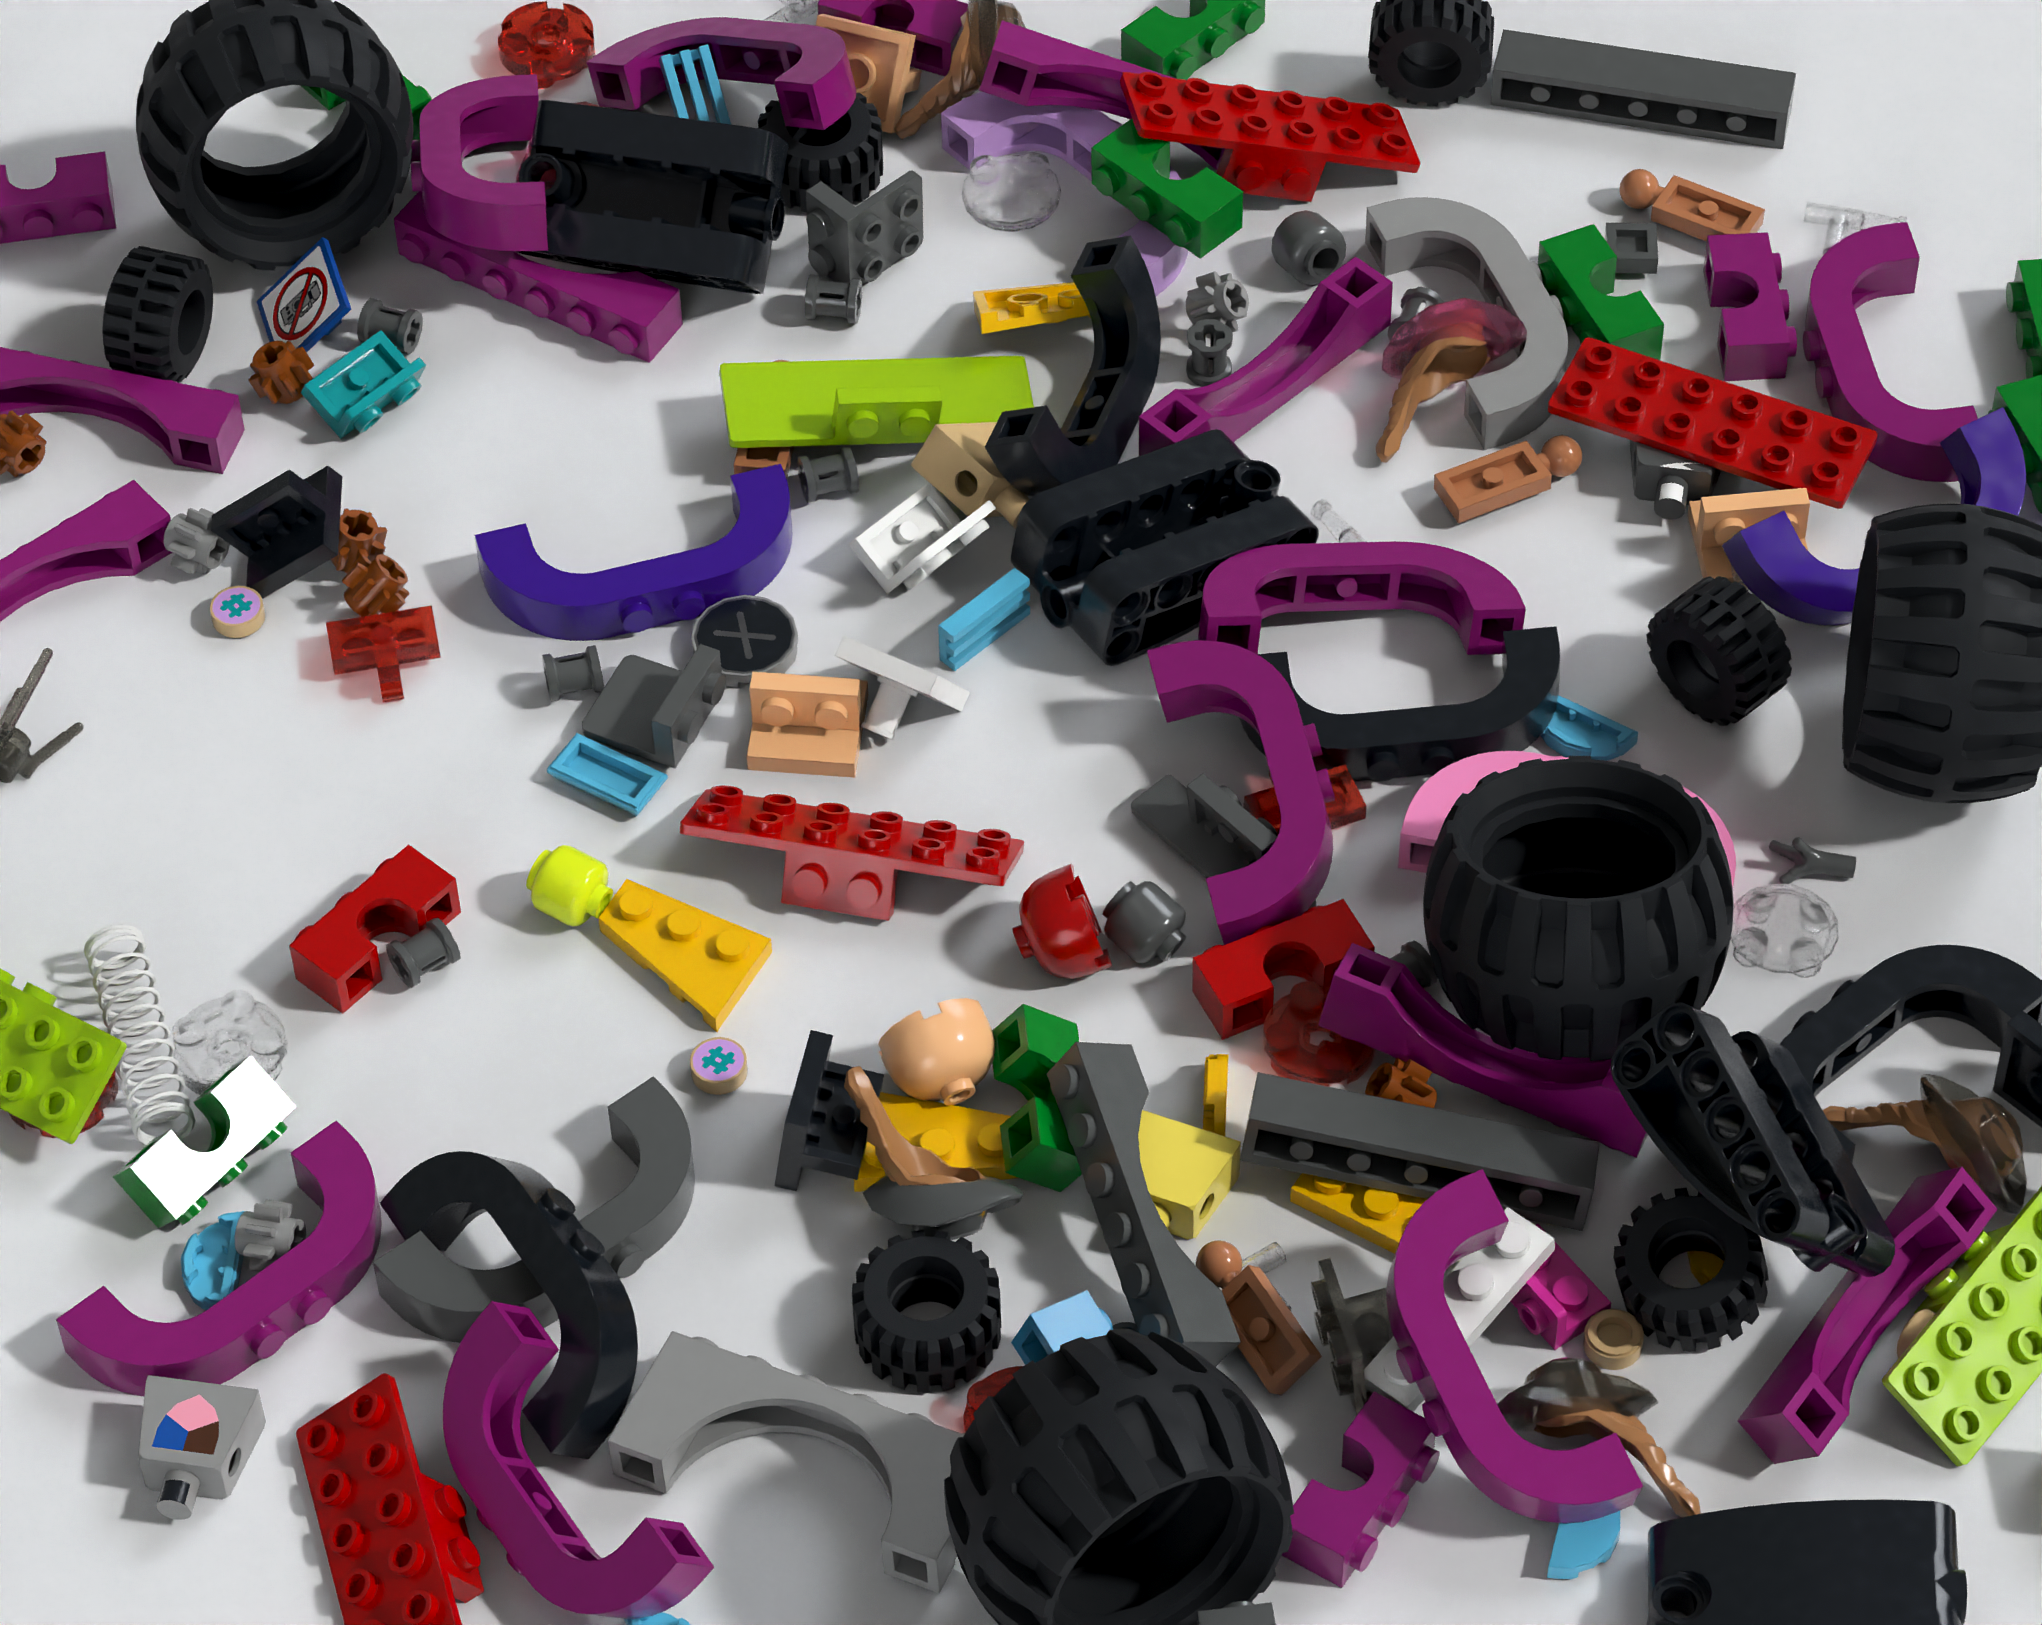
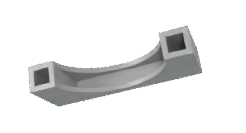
(711, 1396)

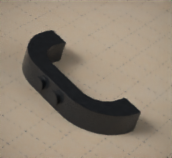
(1124, 367)
(1432, 737)
(1907, 987)
(594, 1311)

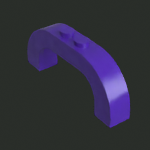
(1798, 585)
(647, 591)

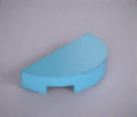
(1586, 733)
(211, 1262)
(1583, 1546)

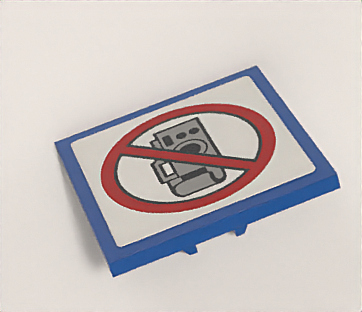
(305, 300)

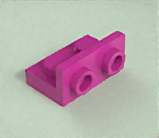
(1558, 1300)

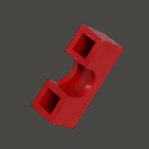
(401, 896)
(1237, 977)

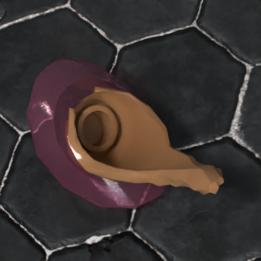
(1440, 349)

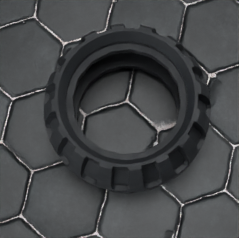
(286, 207)
(1946, 655)
(1576, 904)
(1117, 1489)

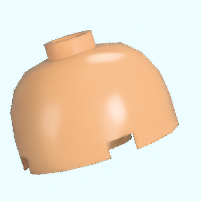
(940, 1054)

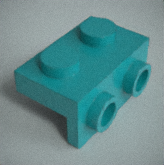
(363, 384)

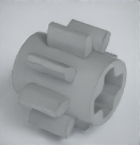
(1217, 299)
(194, 542)
(268, 1233)

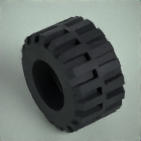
(1431, 48)
(841, 156)
(157, 314)
(1719, 650)
(1696, 1312)
(935, 1349)

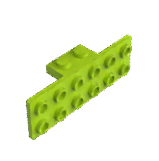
(866, 398)
(50, 1061)
(1981, 1342)

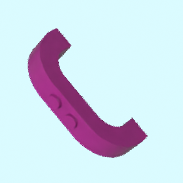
(800, 59)
(462, 205)
(1852, 272)
(1359, 577)
(1235, 681)
(263, 1311)
(1458, 1403)
(512, 1499)

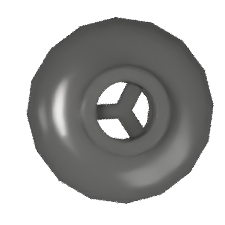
(1308, 247)
(1144, 922)

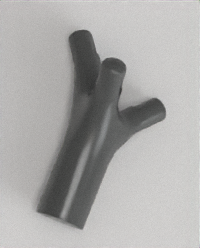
(1812, 861)

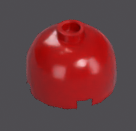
(1060, 926)

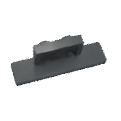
(1205, 824)

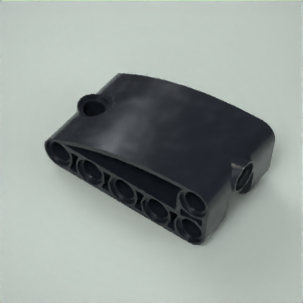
(659, 194)
(1136, 541)
(1731, 1143)
(1809, 1565)

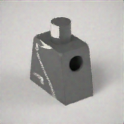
(1669, 480)

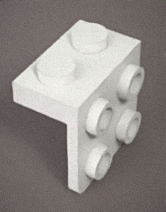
(917, 538)

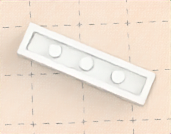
(1475, 1294)

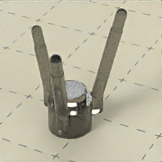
(14, 743)

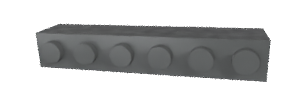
(1642, 89)
(1417, 1148)

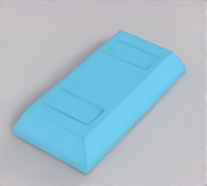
(606, 774)

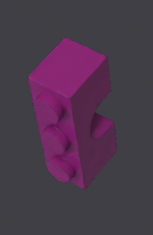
(932, 21)
(71, 203)
(1754, 334)
(1340, 1528)

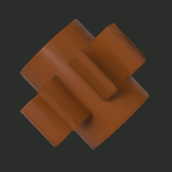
(280, 371)
(20, 443)
(358, 536)
(375, 585)
(1402, 1083)

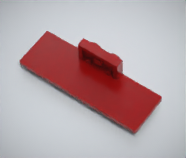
(1270, 138)
(1713, 422)
(846, 857)
(386, 1527)

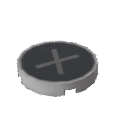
(750, 636)

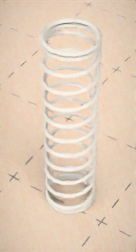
(116, 962)

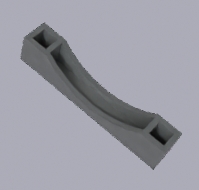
(1101, 1106)

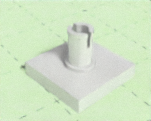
(898, 684)

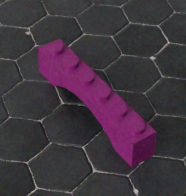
(1050, 71)
(617, 309)
(1332, 325)
(186, 421)
(106, 539)
(1391, 1012)
(1813, 1383)

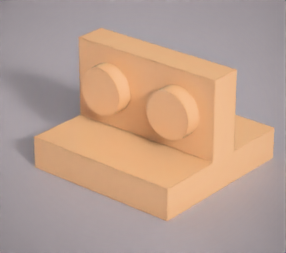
(879, 64)
(1721, 517)
(806, 724)

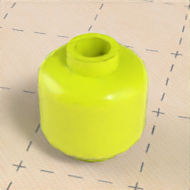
(569, 885)

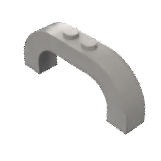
(1469, 241)

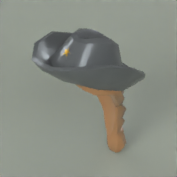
(918, 1183)

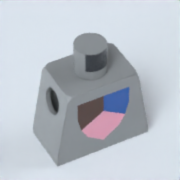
(196, 1440)

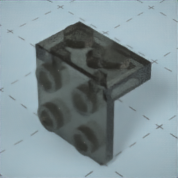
(1352, 1328)

